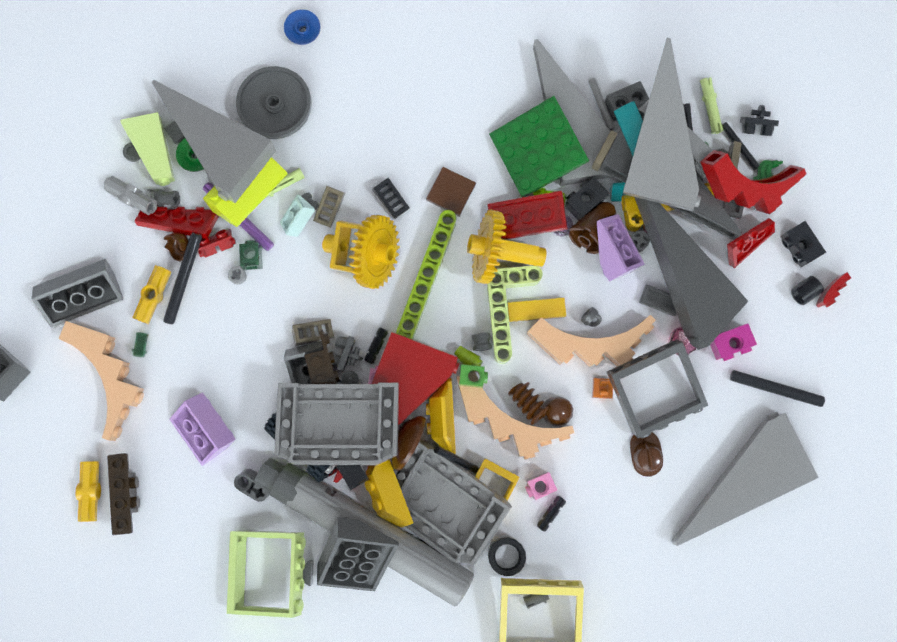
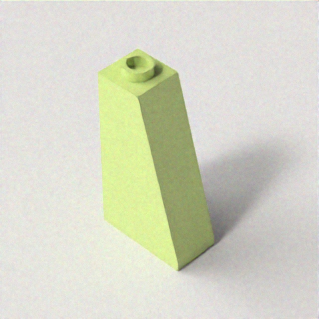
(150, 143)

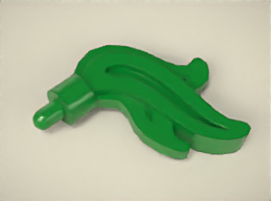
(765, 168)

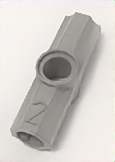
(130, 195)

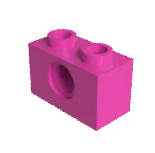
(744, 341)

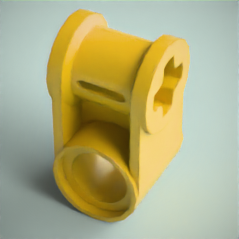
(631, 212)

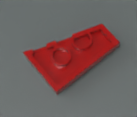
(748, 242)

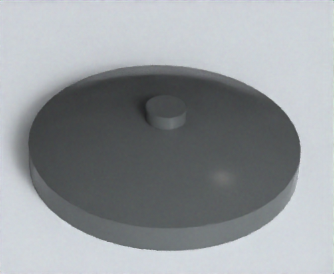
(274, 102)

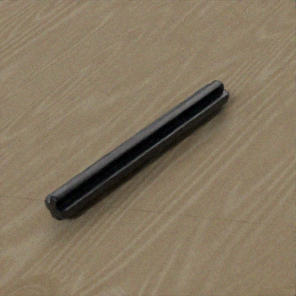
(182, 278)
(777, 388)

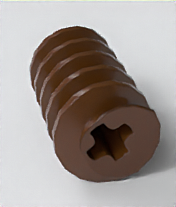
(529, 402)

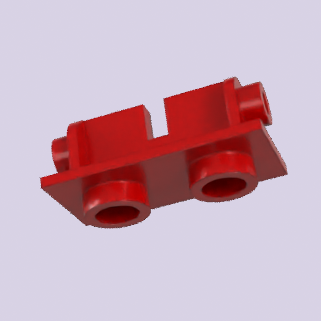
(222, 239)

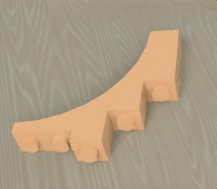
(590, 350)
(112, 371)
(502, 425)

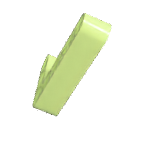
(494, 307)

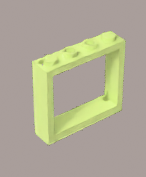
(236, 574)

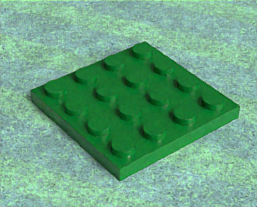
(538, 147)

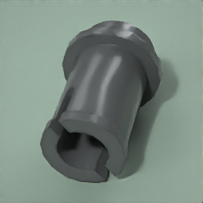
(535, 599)

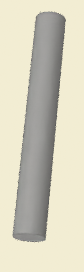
(601, 104)

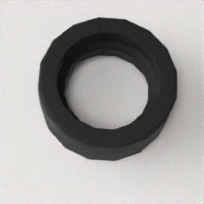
(507, 571)

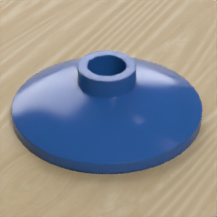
(298, 20)

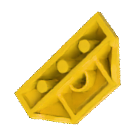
(442, 417)
(387, 494)

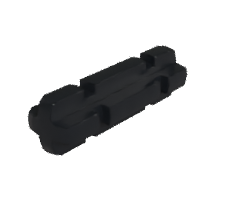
(376, 345)
(551, 513)

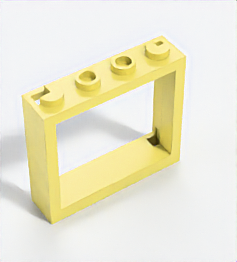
(541, 587)

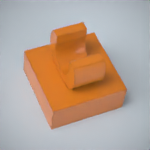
(602, 388)

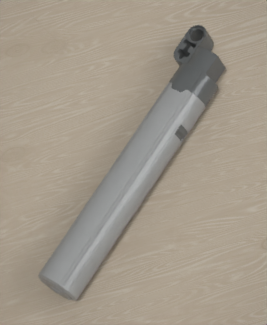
(323, 506)

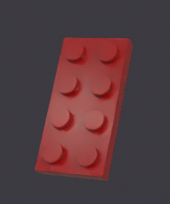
(532, 214)

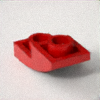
(831, 291)

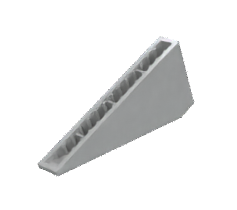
(580, 115)
(224, 147)
(663, 155)
(762, 471)

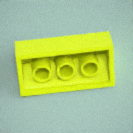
(260, 187)

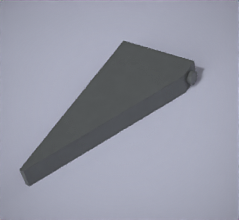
(709, 211)
(697, 287)

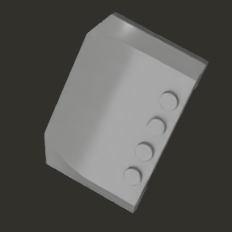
(337, 423)
(450, 505)

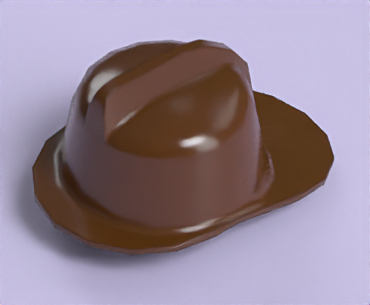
(646, 455)

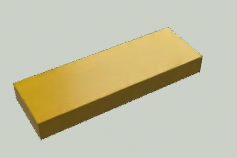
(536, 309)

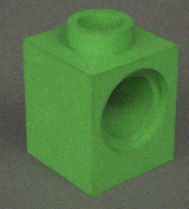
(464, 380)

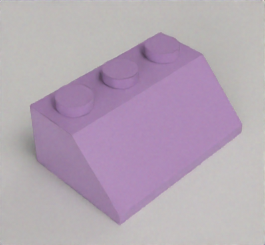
(202, 428)

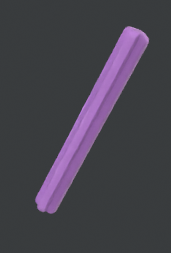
(249, 227)

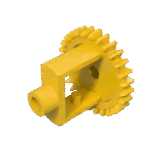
(489, 247)
(373, 251)

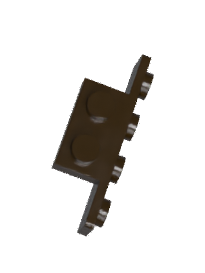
(320, 363)
(122, 493)

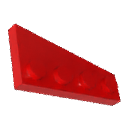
(179, 220)

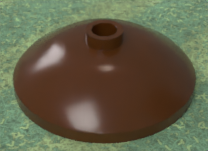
(408, 439)

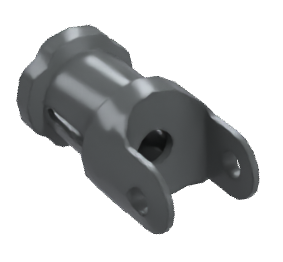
(166, 198)

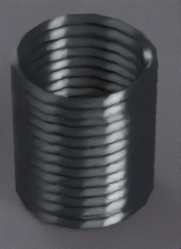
(807, 290)

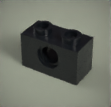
(591, 188)
(812, 246)

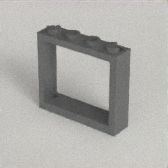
(644, 361)

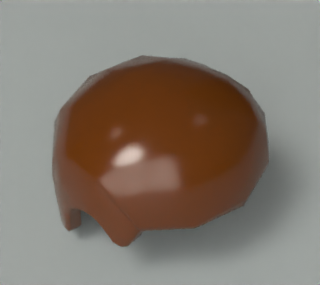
(176, 245)
(559, 411)

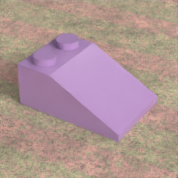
(616, 248)

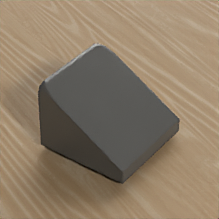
(308, 573)

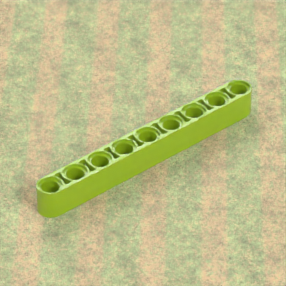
(428, 282)

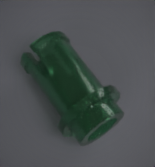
(140, 344)

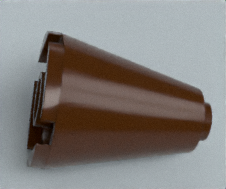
(585, 232)

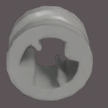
(231, 275)

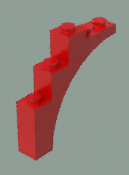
(730, 184)

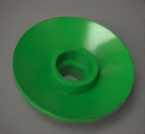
(185, 158)

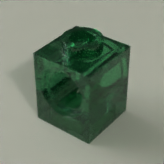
(256, 261)

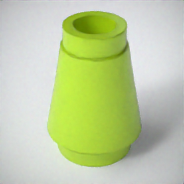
(467, 357)

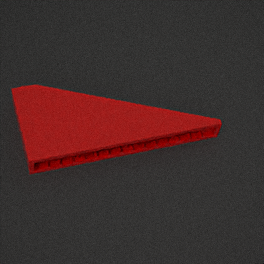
(416, 369)

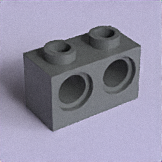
(625, 96)

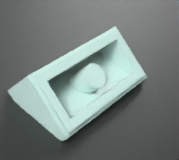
(297, 216)

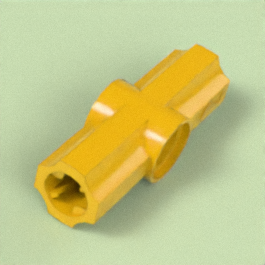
(157, 283)
(88, 491)

